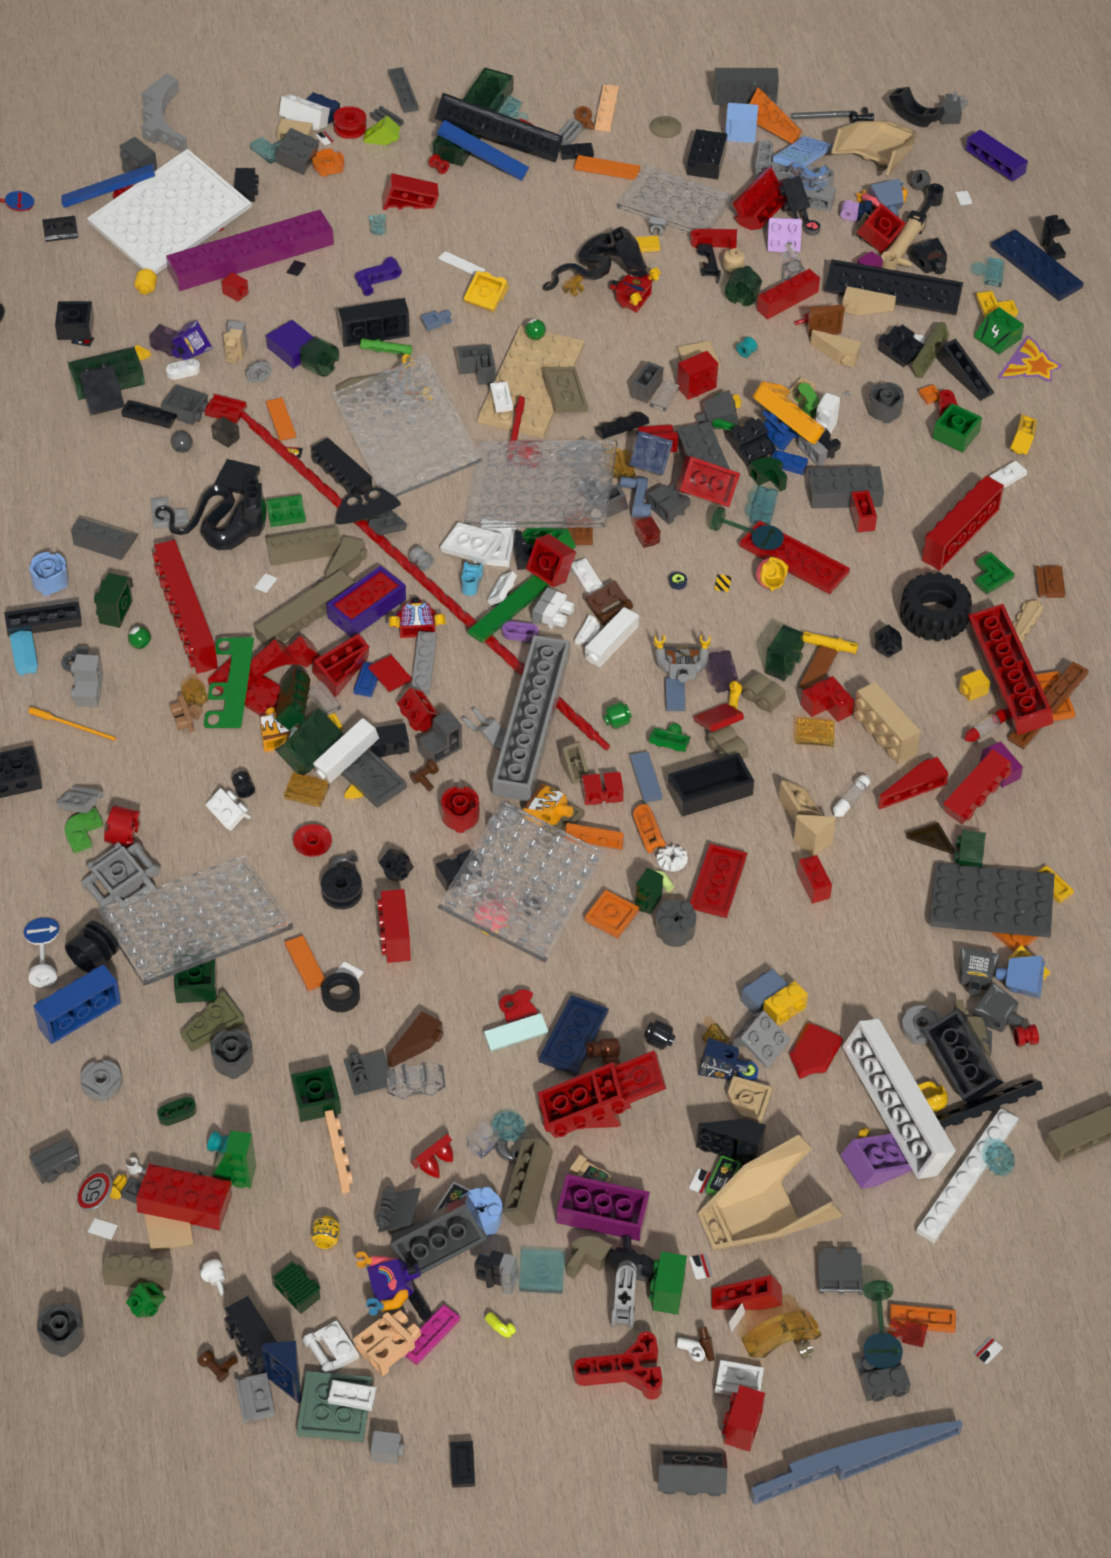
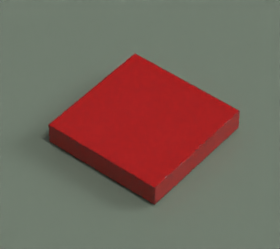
(718, 717)

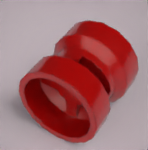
(1026, 1035)

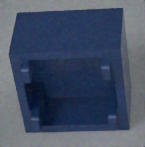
(649, 453)

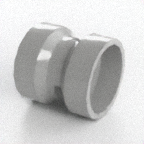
(421, 558)

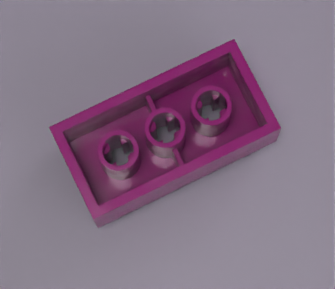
(602, 1207)

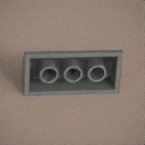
(440, 1235)

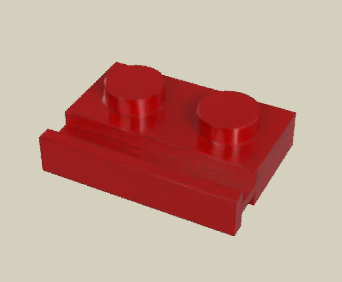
(225, 407)

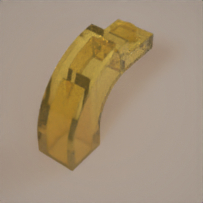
(780, 1330)

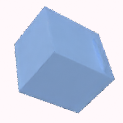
(741, 122)

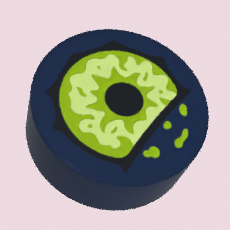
(678, 580)

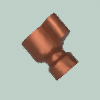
(606, 1048)

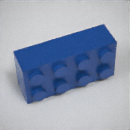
(77, 1004)

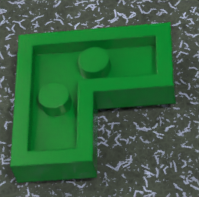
(995, 573)

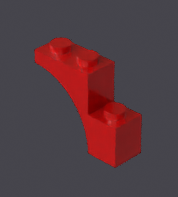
(275, 655)

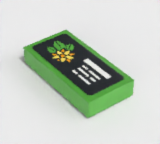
(723, 1173)

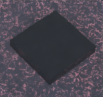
(235, 474)

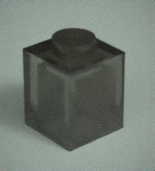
(225, 432)

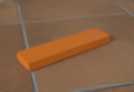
(607, 167)

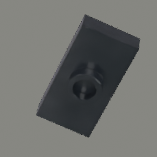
(572, 151)
(462, 1464)

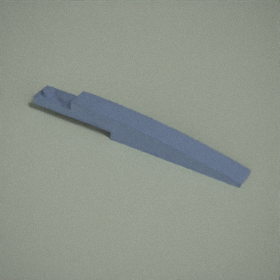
(854, 1458)

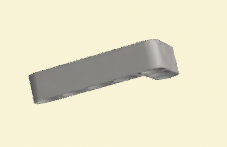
(764, 159)

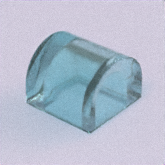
(377, 224)

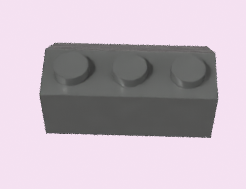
(102, 537)
(692, 1472)

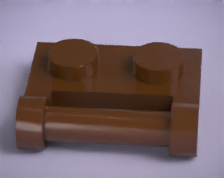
(605, 597)

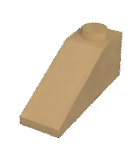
(863, 302)
(838, 348)

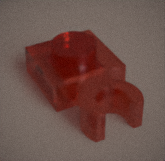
(912, 1332)

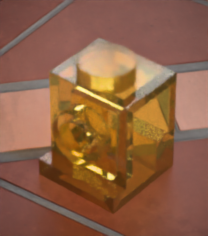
(194, 689)

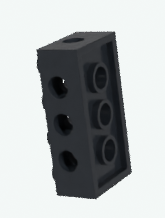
(18, 772)

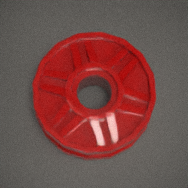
(349, 122)

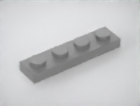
(424, 661)

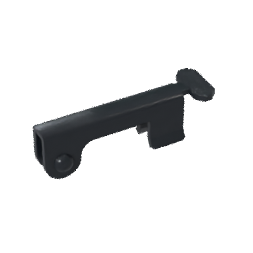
(710, 268)

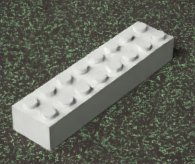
(898, 1099)

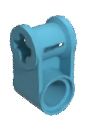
(471, 578)

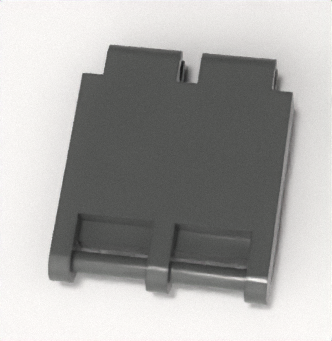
(840, 1271)

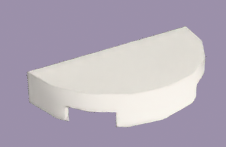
(588, 631)

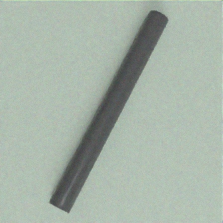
(827, 114)

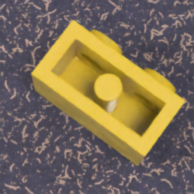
(786, 1003)

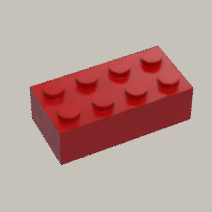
(184, 1196)

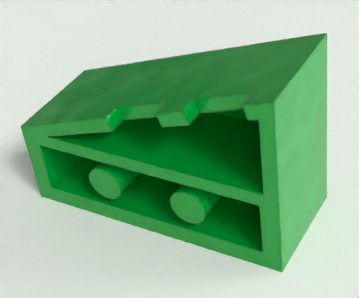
(236, 1160)

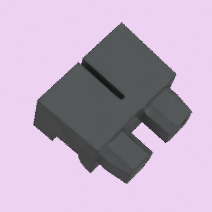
(667, 503)

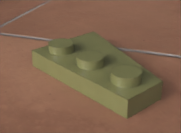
(218, 1017)

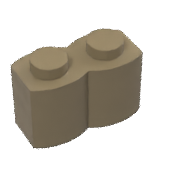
(763, 692)
(727, 742)

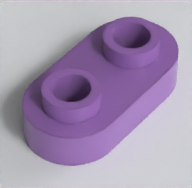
(519, 631)

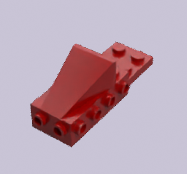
(600, 1095)

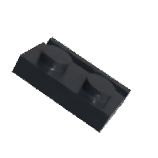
(60, 228)

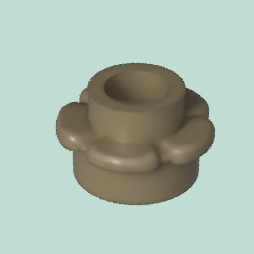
(804, 1348)

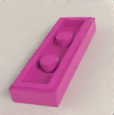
(432, 1333)

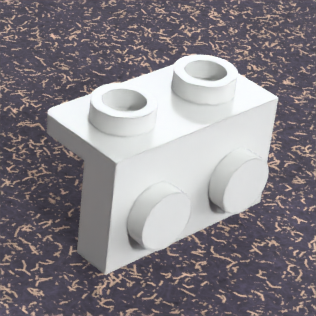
(227, 808)

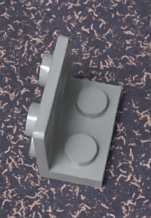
(761, 1037)

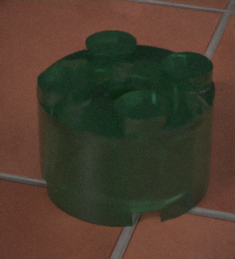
(743, 286)
(319, 356)

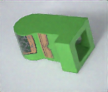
(807, 398)

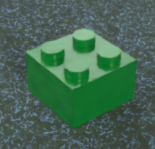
(957, 427)
(668, 1282)

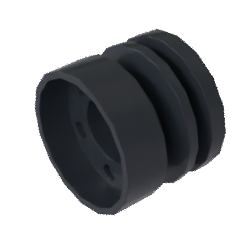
(91, 946)

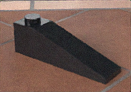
(963, 369)

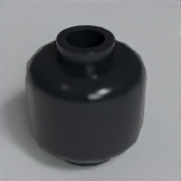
(659, 1034)

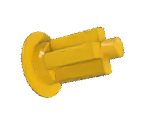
(117, 1186)

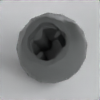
(920, 179)
(181, 441)

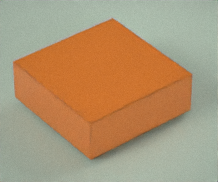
(929, 394)

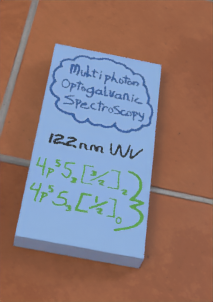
(804, 150)

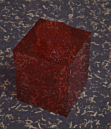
(647, 532)

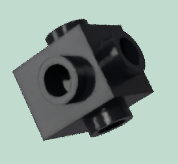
(888, 641)
(396, 864)

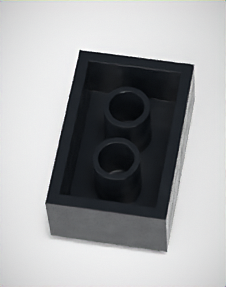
(707, 154)
(249, 1332)

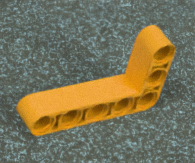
(774, 398)

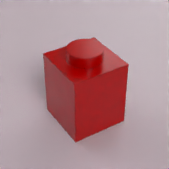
(235, 286)

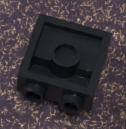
(900, 345)
(751, 440)

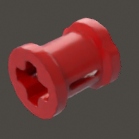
(438, 164)

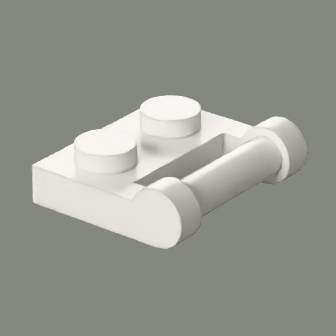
(336, 1343)

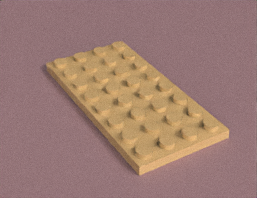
(525, 378)

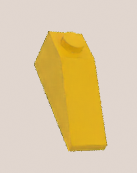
(1024, 434)

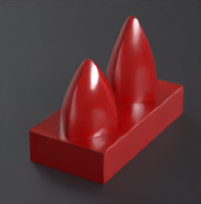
(427, 1161)

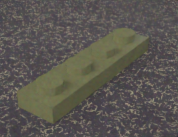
(930, 349)

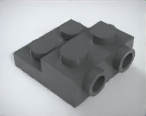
(186, 404)
(882, 1383)

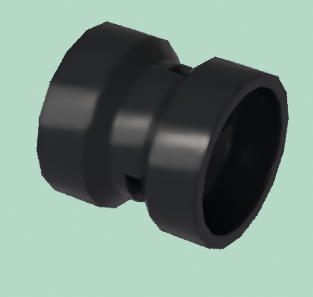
(243, 784)

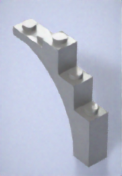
(155, 101)

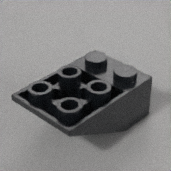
(734, 1139)

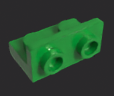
(286, 511)

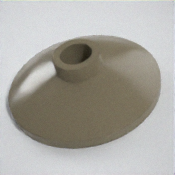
(665, 126)

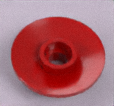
(312, 840)

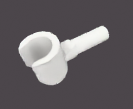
(136, 1168)

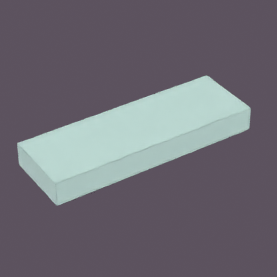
(515, 1032)

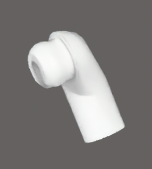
(693, 1347)

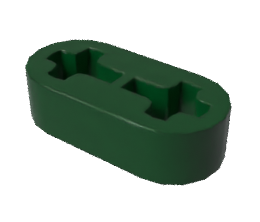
(176, 1111)

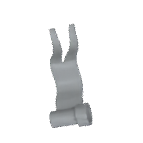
(493, 731)

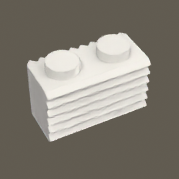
(828, 411)

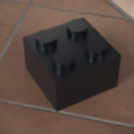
(74, 320)

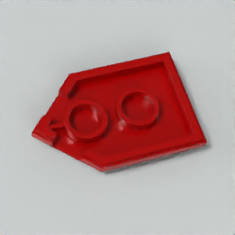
(814, 1050)

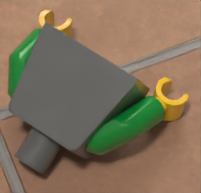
(721, 411)

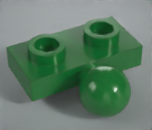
(670, 738)

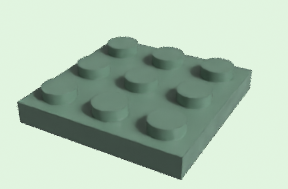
(327, 1420)

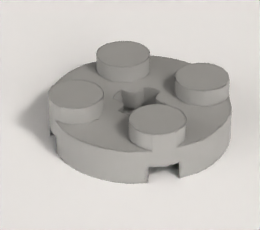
(911, 1021)
(104, 1090)

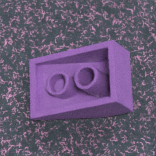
(875, 1160)

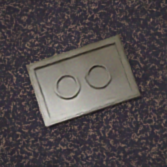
(565, 389)

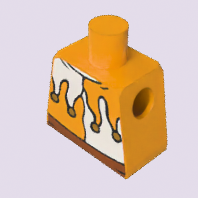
(272, 731)
(548, 805)

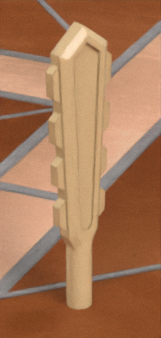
(1027, 618)

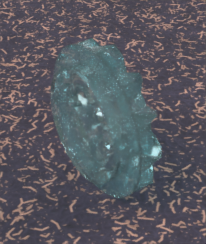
(507, 1119)
(1000, 1150)

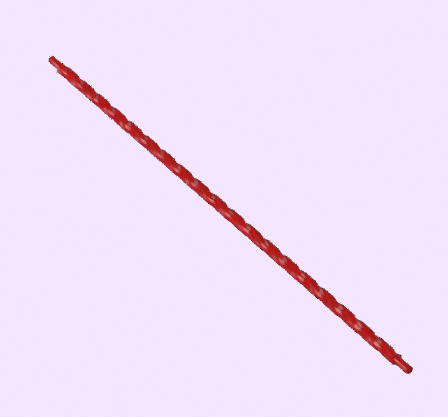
(418, 574)

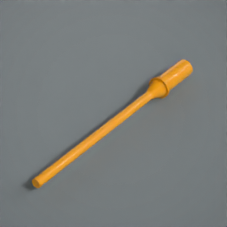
(48, 716)

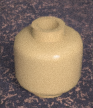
(733, 259)

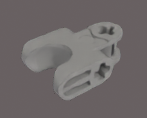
(626, 1282)

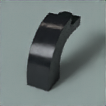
(911, 110)

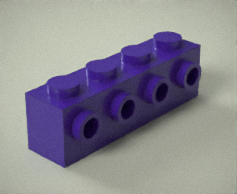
(996, 155)

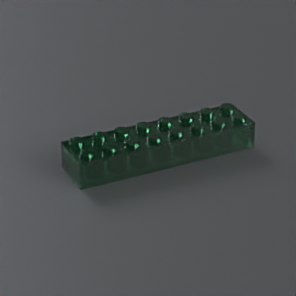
(488, 91)

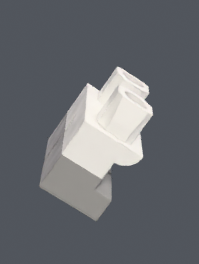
(551, 609)

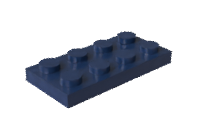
(575, 1028)

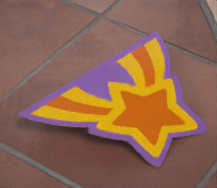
(1030, 362)

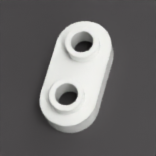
(183, 369)

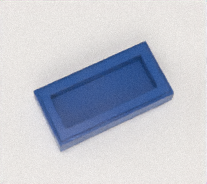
(366, 682)

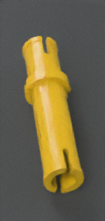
(833, 643)

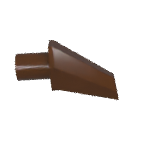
(706, 1343)

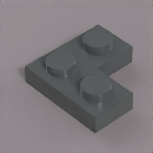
(387, 523)

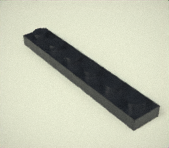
(989, 1102)

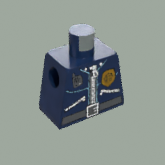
(721, 1060)

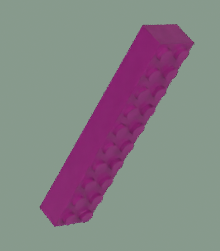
(250, 250)

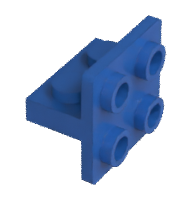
(779, 431)

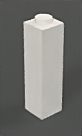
(611, 637)
(345, 751)

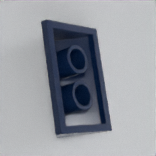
(282, 1367)

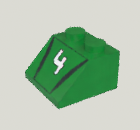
(999, 331)

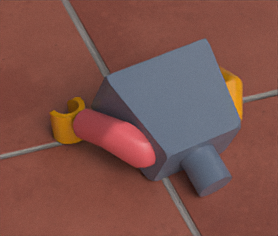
(889, 193)

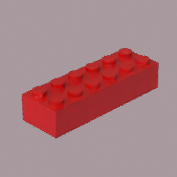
(962, 522)

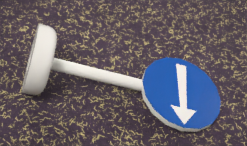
(41, 932)

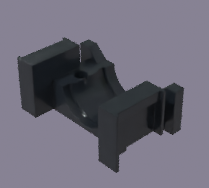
(1051, 229)

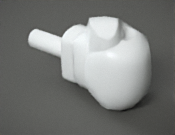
(213, 1272)

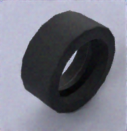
(345, 1004)

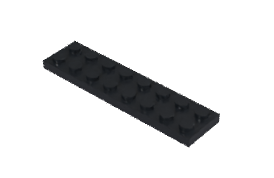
(499, 127)
(909, 288)

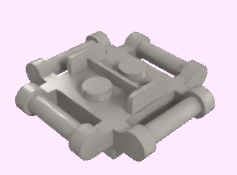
(120, 874)

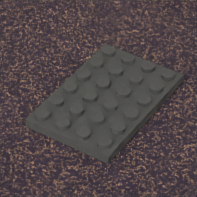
(992, 900)

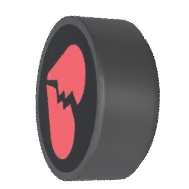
(812, 227)

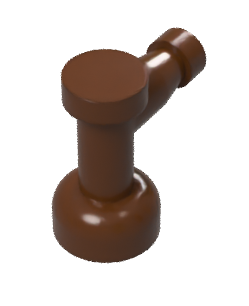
(430, 767)
(207, 1360)

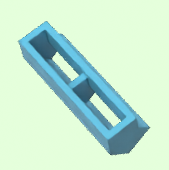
(23, 652)

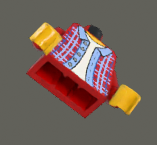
(416, 617)

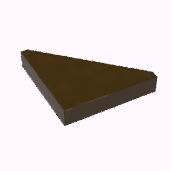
(931, 836)

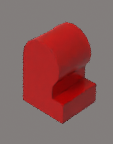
(946, 398)

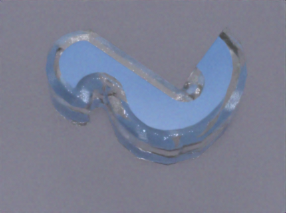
(810, 179)

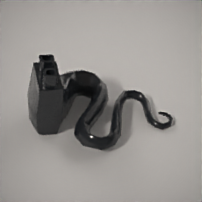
(617, 244)
(245, 522)

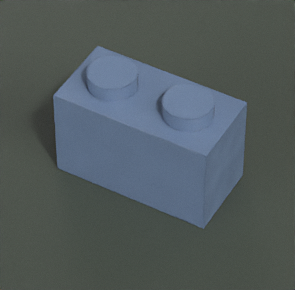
(764, 987)

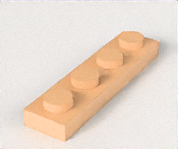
(606, 107)
(340, 1158)

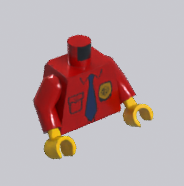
(633, 290)

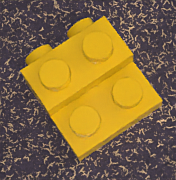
(486, 291)

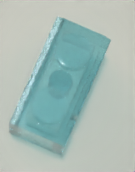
(763, 505)

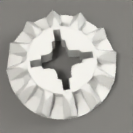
(679, 861)

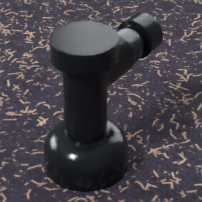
(854, 117)

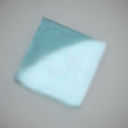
(542, 1271)

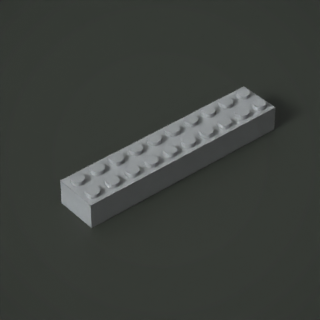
(531, 718)

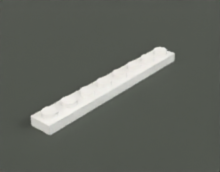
(965, 1177)

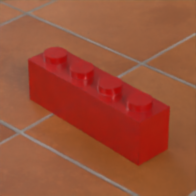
(788, 293)
(977, 787)

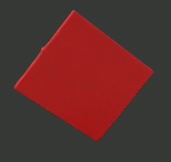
(390, 673)

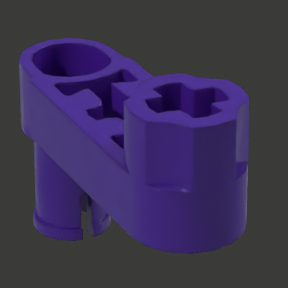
(387, 271)

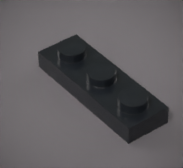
(148, 414)
(622, 425)

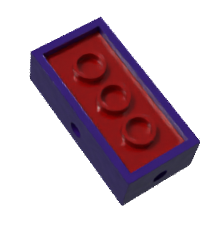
(366, 601)

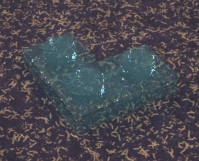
(265, 149)

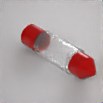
(986, 725)

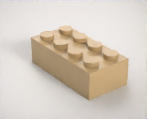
(886, 723)

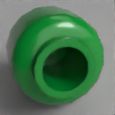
(617, 715)

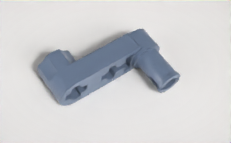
(640, 509)

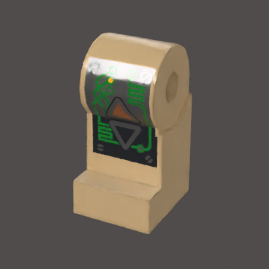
(586, 1170)

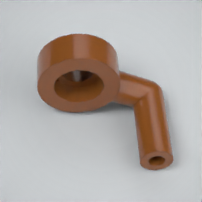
(587, 123)

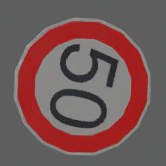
(94, 1191)

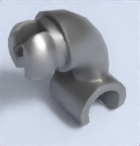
(339, 860)
(502, 1151)

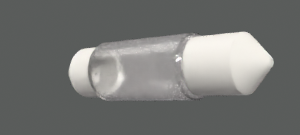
(851, 795)

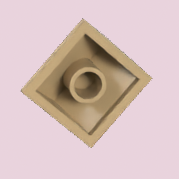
(797, 800)
(814, 832)

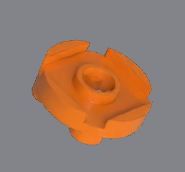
(335, 164)

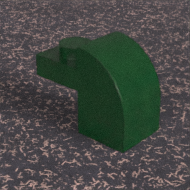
(766, 470)

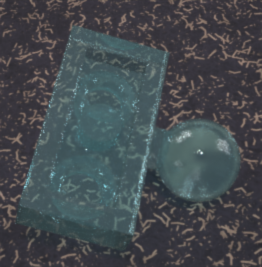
(511, 107)
(993, 271)

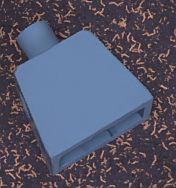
(1023, 975)

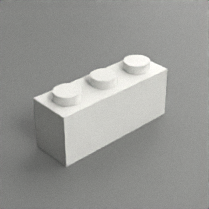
(303, 110)

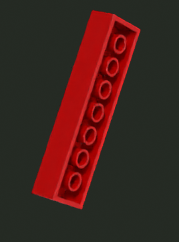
(185, 607)
(1010, 669)

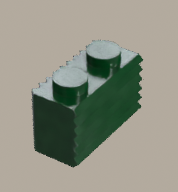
(971, 848)
(648, 890)
(296, 1286)

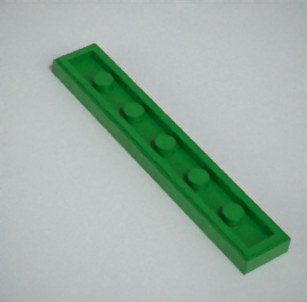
(508, 609)

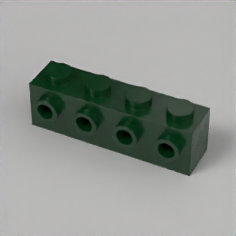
(293, 699)

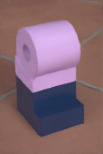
(854, 211)

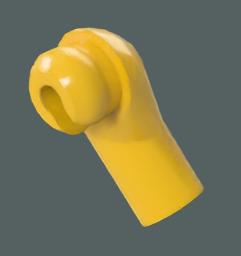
(736, 689)

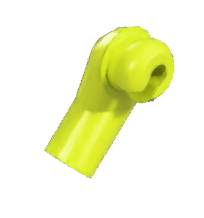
(498, 1326)

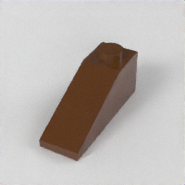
(418, 1038)

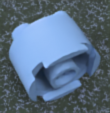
(48, 573)
(488, 1207)

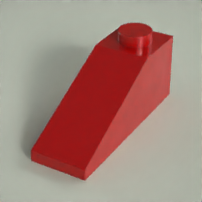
(753, 1293)

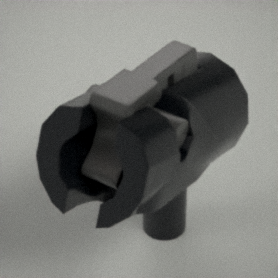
(644, 1264)

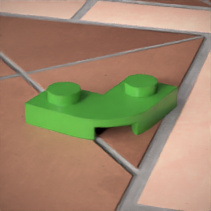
(78, 826)

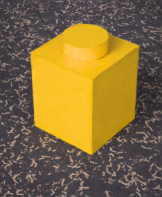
(974, 685)

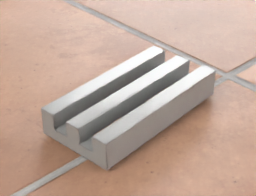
(568, 129)

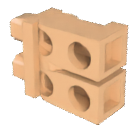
(387, 1341)

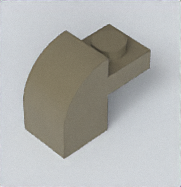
(590, 1251)

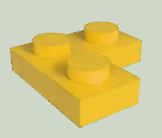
(988, 303)

